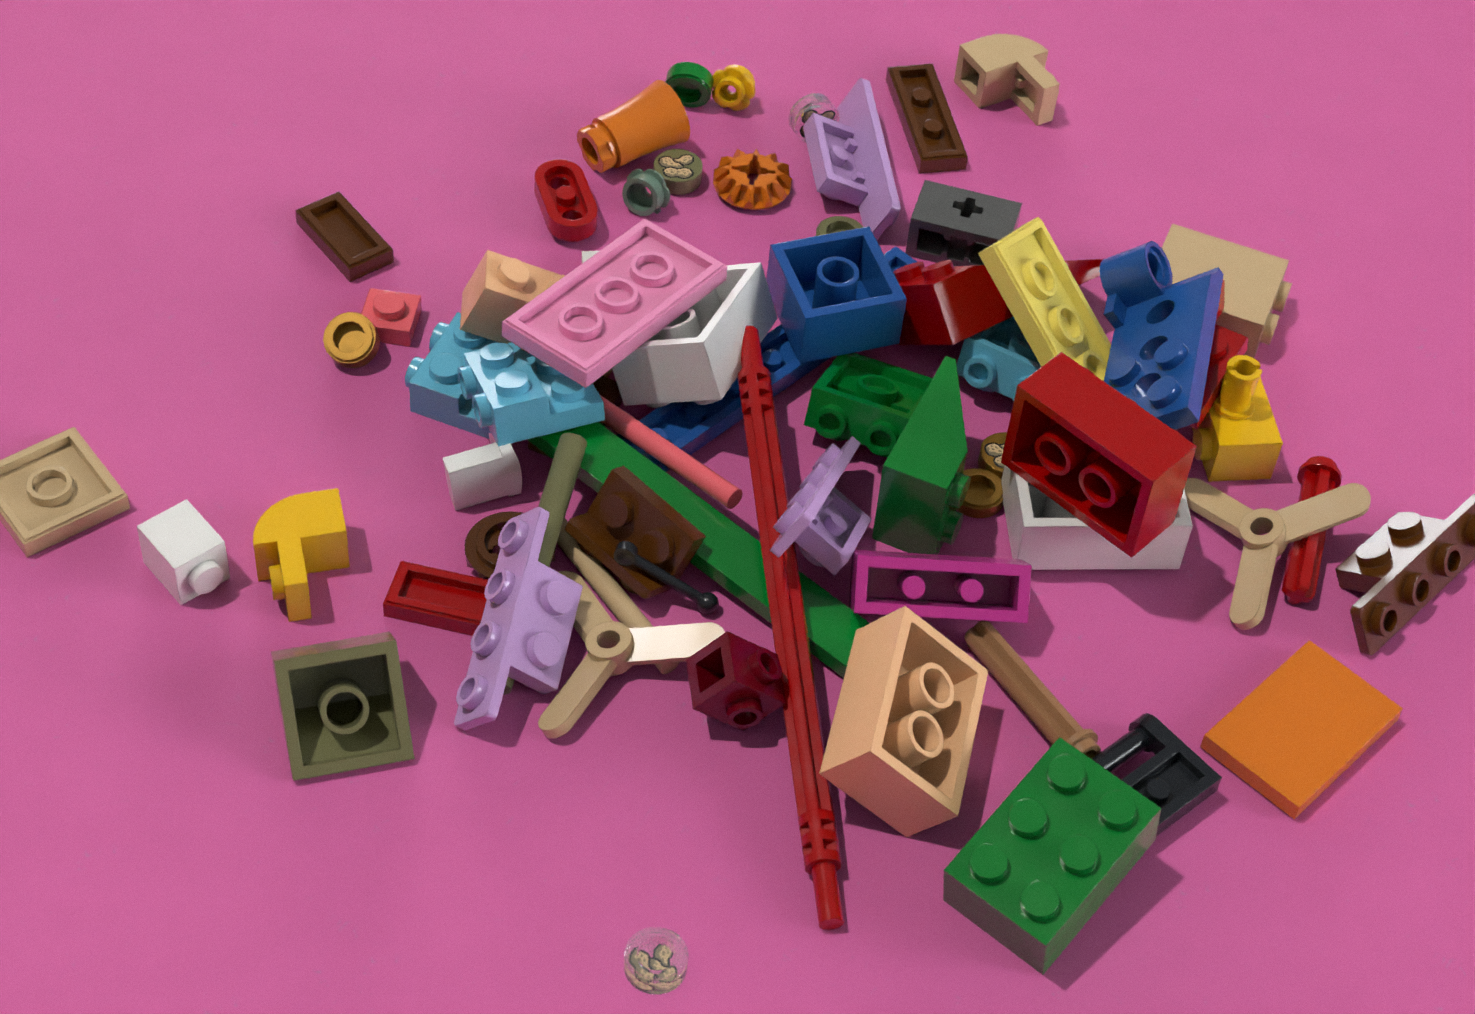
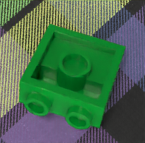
(864, 401)

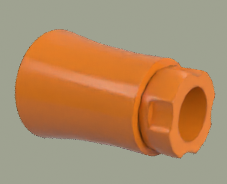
(635, 128)

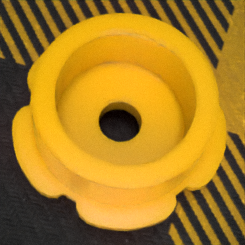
(741, 80)

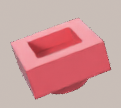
(393, 315)

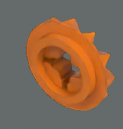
(768, 190)

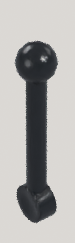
(627, 554)

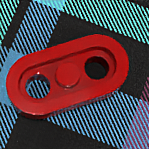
(565, 200)

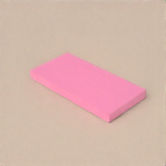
(614, 302)

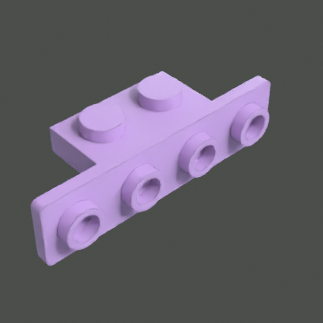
(852, 159)
(820, 516)
(522, 624)

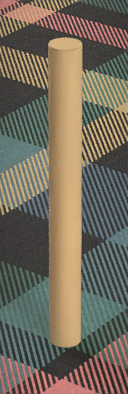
(607, 588)

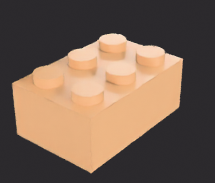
(905, 722)

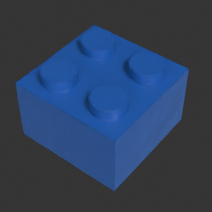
(835, 294)

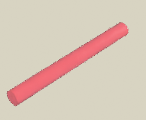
(671, 455)

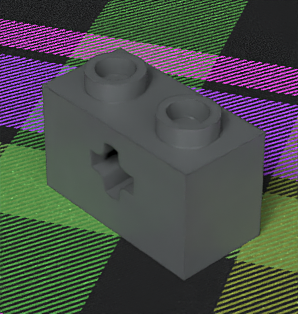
(958, 224)

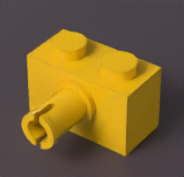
(1239, 430)

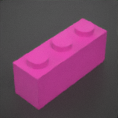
(940, 586)

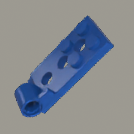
(1159, 332)

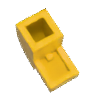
(300, 538)

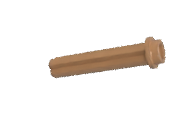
(1028, 689)

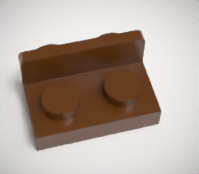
(635, 513)

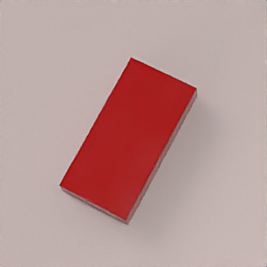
(436, 598)

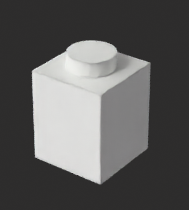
(183, 552)

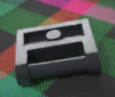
(1171, 779)

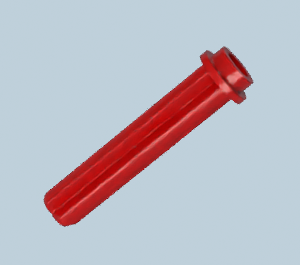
(1305, 555)

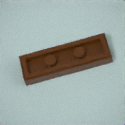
(926, 118)

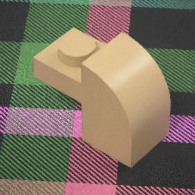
(1008, 68)

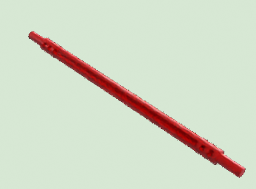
(790, 637)

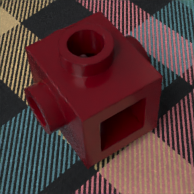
(735, 681)

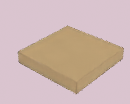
(56, 492)

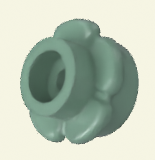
(637, 197)

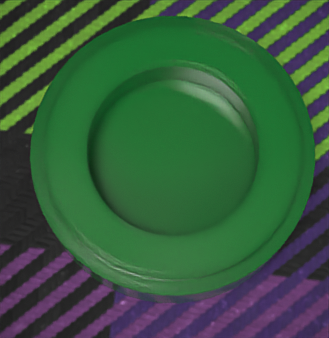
(691, 83)

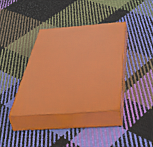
(1301, 728)

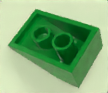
(925, 471)

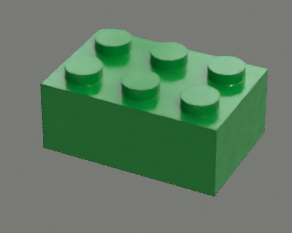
(1050, 855)

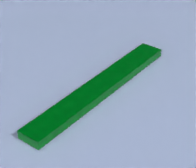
(727, 552)

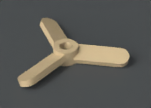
(1282, 528)
(613, 651)

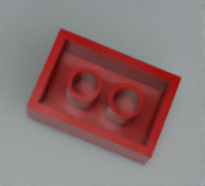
(1097, 453)

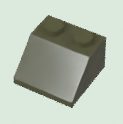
(342, 705)

